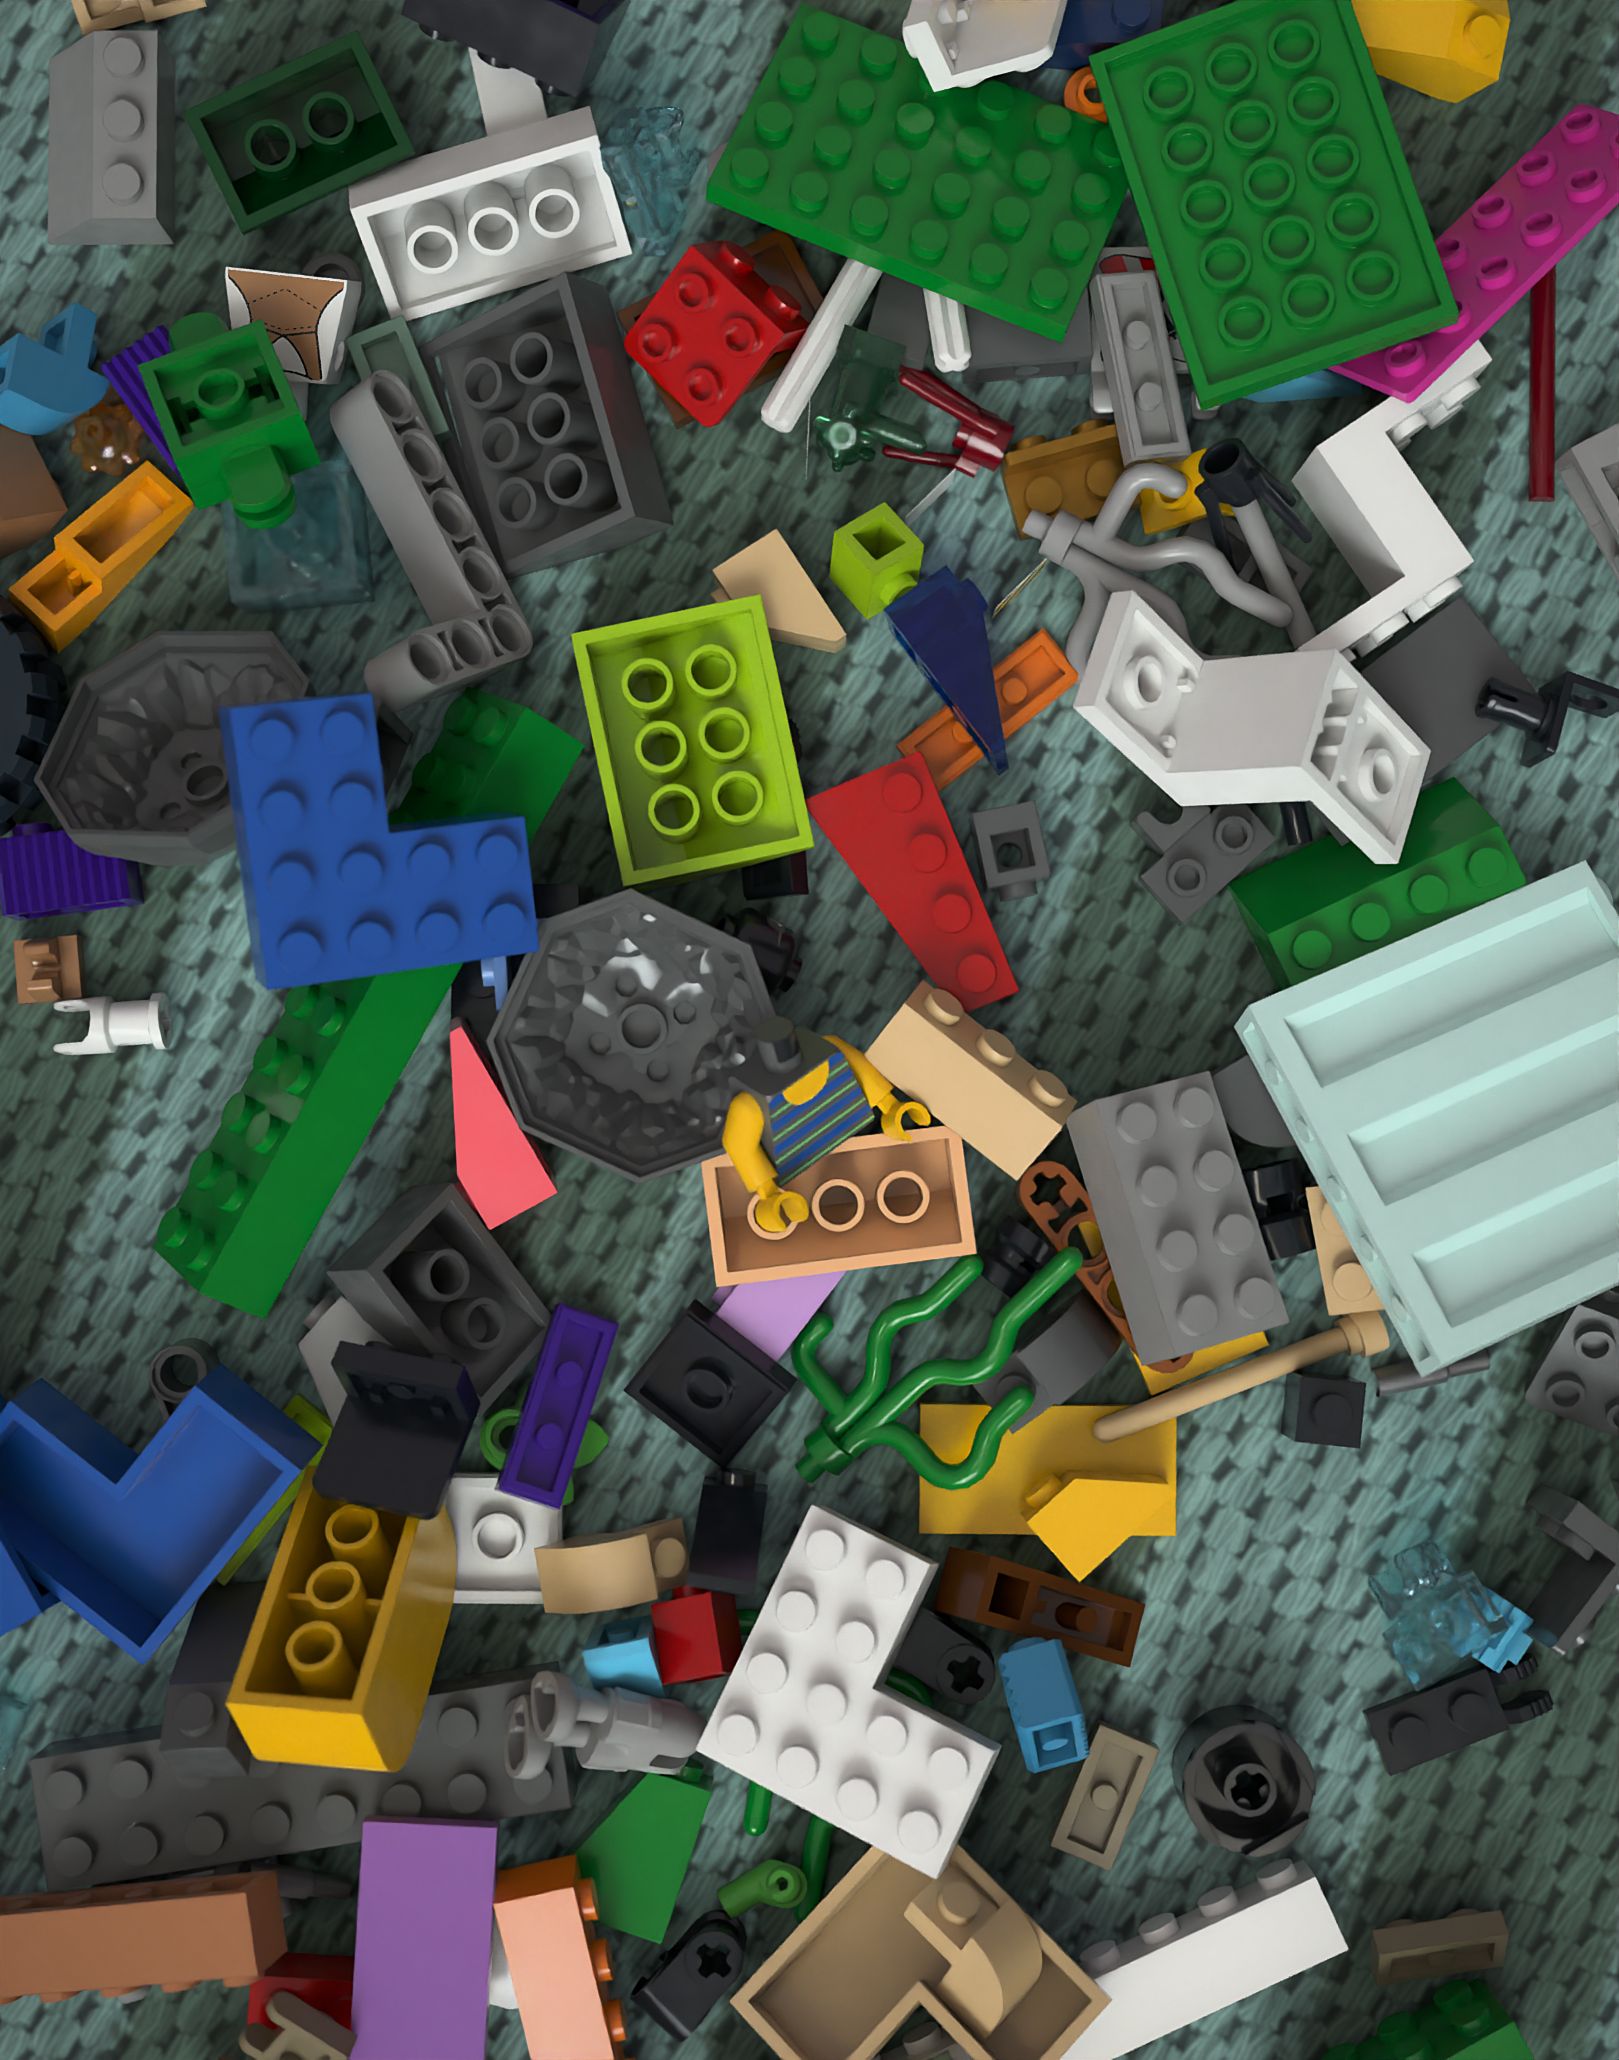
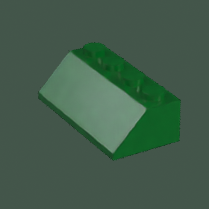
(1339, 905)

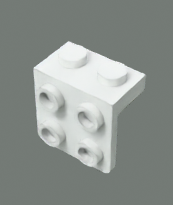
(980, 38)

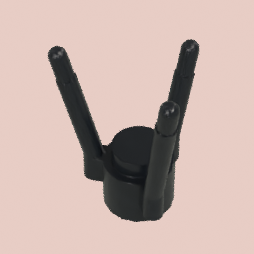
(1237, 480)

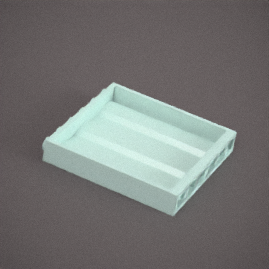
(1464, 1111)

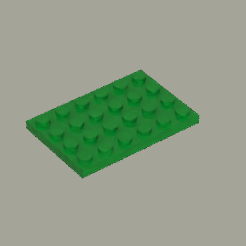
(943, 188)
(1271, 193)

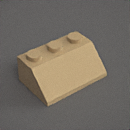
(971, 1079)

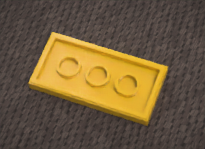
(1048, 1444)

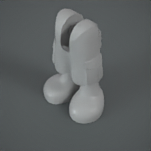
(606, 1727)

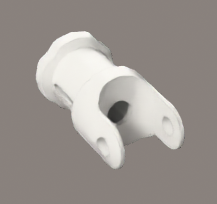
(120, 1024)

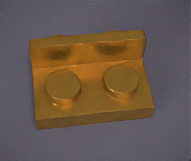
(1063, 473)

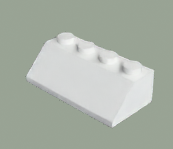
(452, 234)

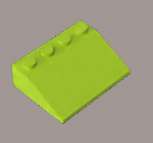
(692, 743)

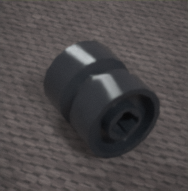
(1288, 1226)

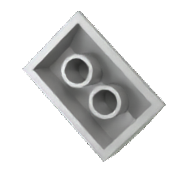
(112, 141)

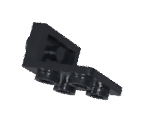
(396, 1429)

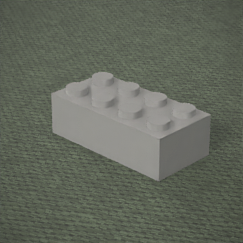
(1175, 1218)

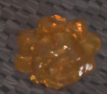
(107, 439)

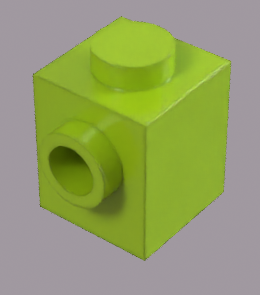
(875, 560)

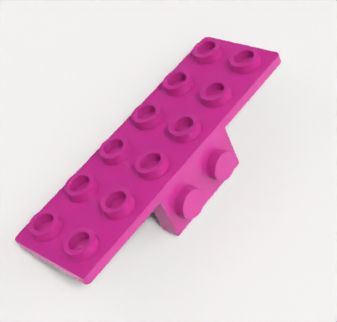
(1507, 245)

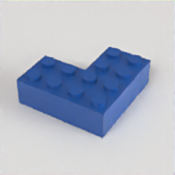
(337, 886)
(149, 1532)

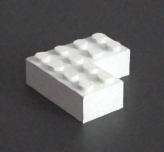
(813, 1704)

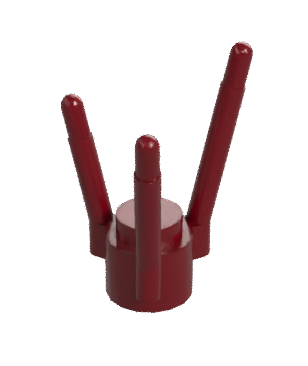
(979, 436)

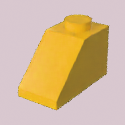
(1092, 1513)

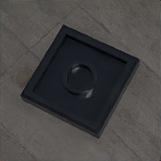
(710, 1384)

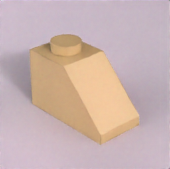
(789, 598)

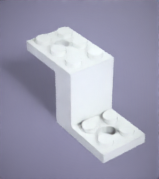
(1385, 515)
(1253, 727)

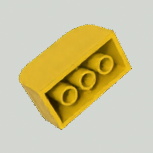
(346, 1636)

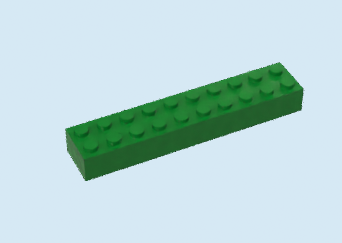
(345, 1040)

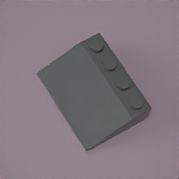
(548, 428)

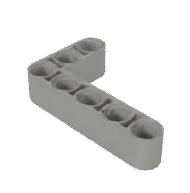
(439, 544)

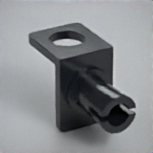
(1545, 713)

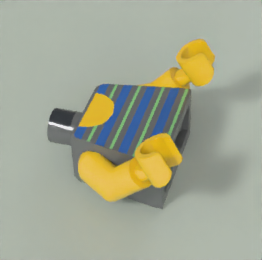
(799, 1105)

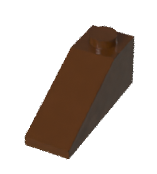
(1038, 1605)

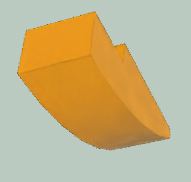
(100, 555)

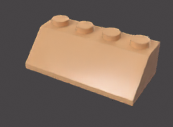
(866, 1204)

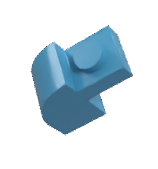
(50, 380)

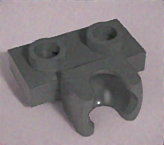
(1198, 853)

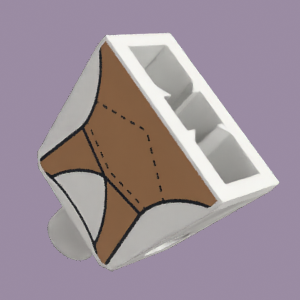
(303, 319)

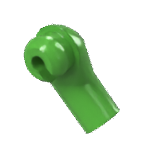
(767, 1883)

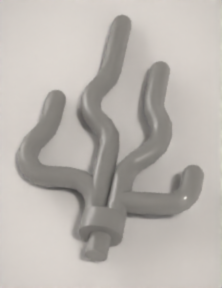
(1096, 554)

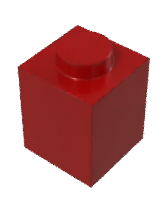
(696, 1635)

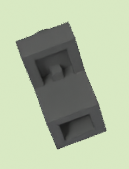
(1249, 1106)
(1056, 1357)

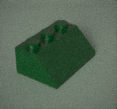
(299, 132)

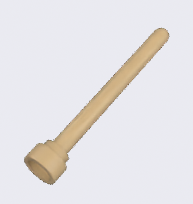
(1353, 1333)

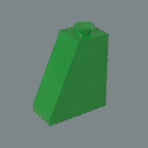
(643, 1848)

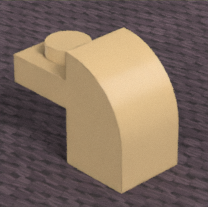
(612, 1568)
(989, 1948)

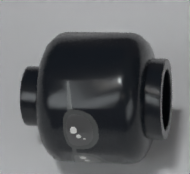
(772, 944)

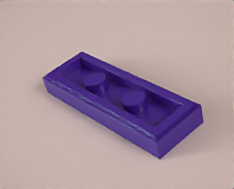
(557, 1406)

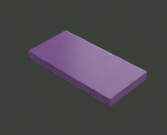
(424, 1938)

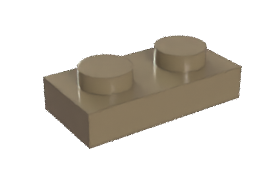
(1103, 1795)
(1438, 1947)

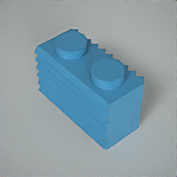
(1044, 1704)

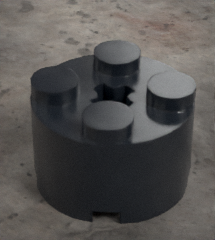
(1269, 1809)

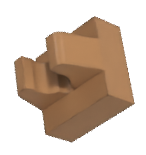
(50, 969)

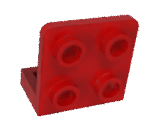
(713, 329)

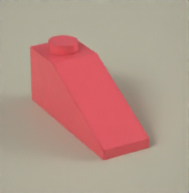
(496, 1161)

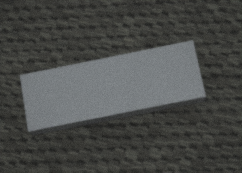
(1139, 368)

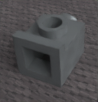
(1013, 826)

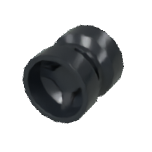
(1014, 1257)

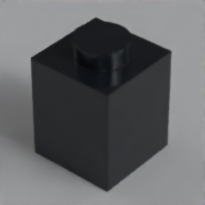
(1323, 1409)

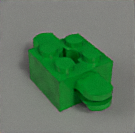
(230, 418)

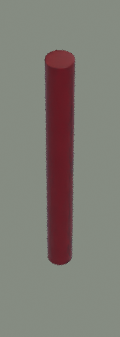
(1542, 389)

